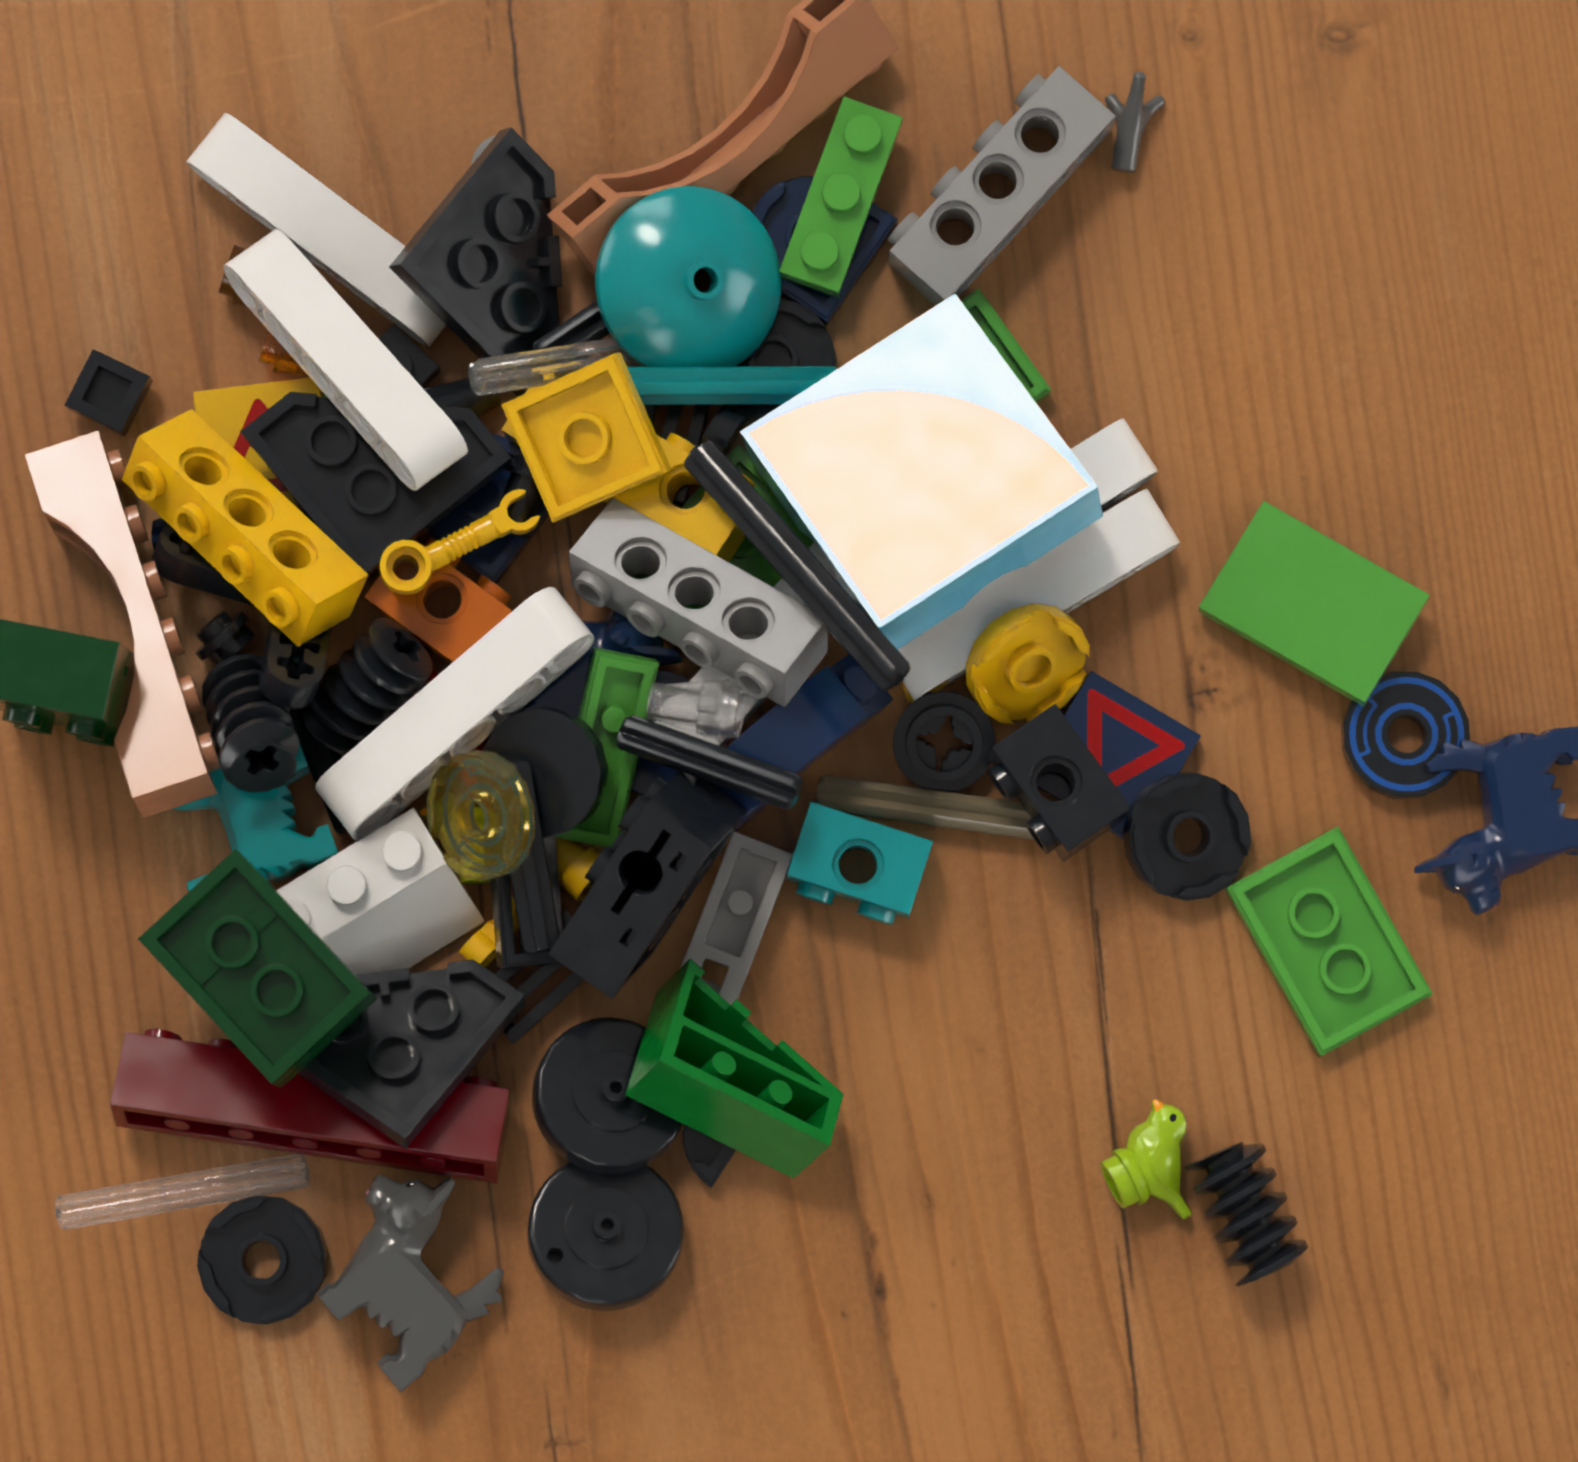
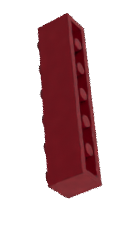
(224, 1098)

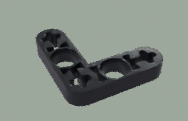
(311, 656)

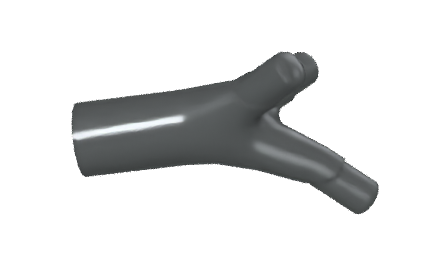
(1131, 123)

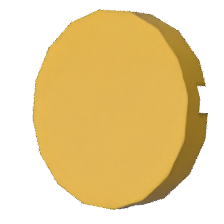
(1027, 663)

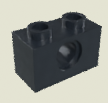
(1048, 746)

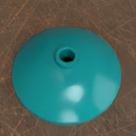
(649, 280)

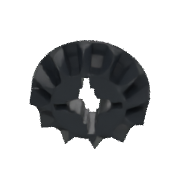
(960, 765)

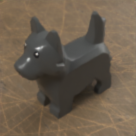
(399, 1287)

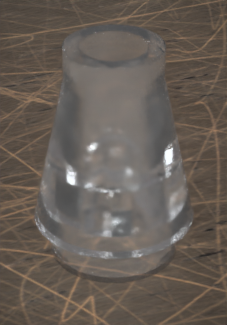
(700, 707)

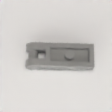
(738, 910)

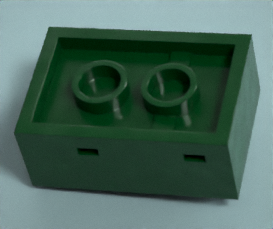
(63, 682)
(257, 969)

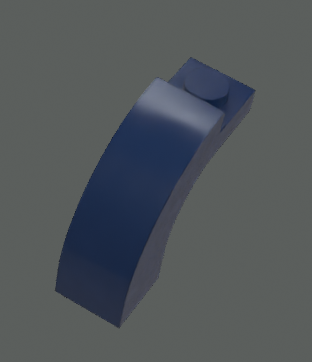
(810, 725)

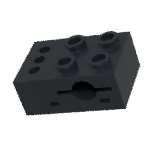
(646, 879)

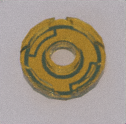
(506, 810)

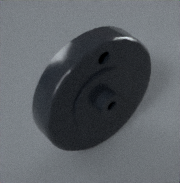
(584, 1102)
(605, 1236)

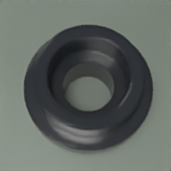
(223, 637)

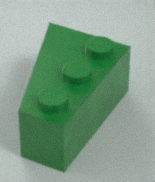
(729, 1079)

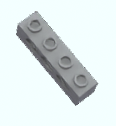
(1054, 104)
(683, 574)

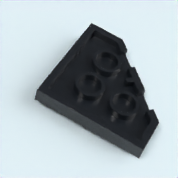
(491, 252)
(350, 486)
(414, 1044)

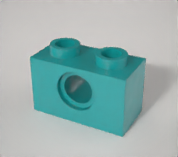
(830, 835)

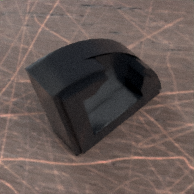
(706, 1155)

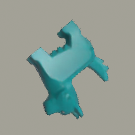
(264, 828)

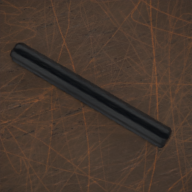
(797, 565)

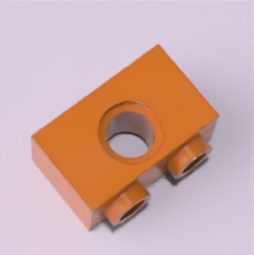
(480, 608)

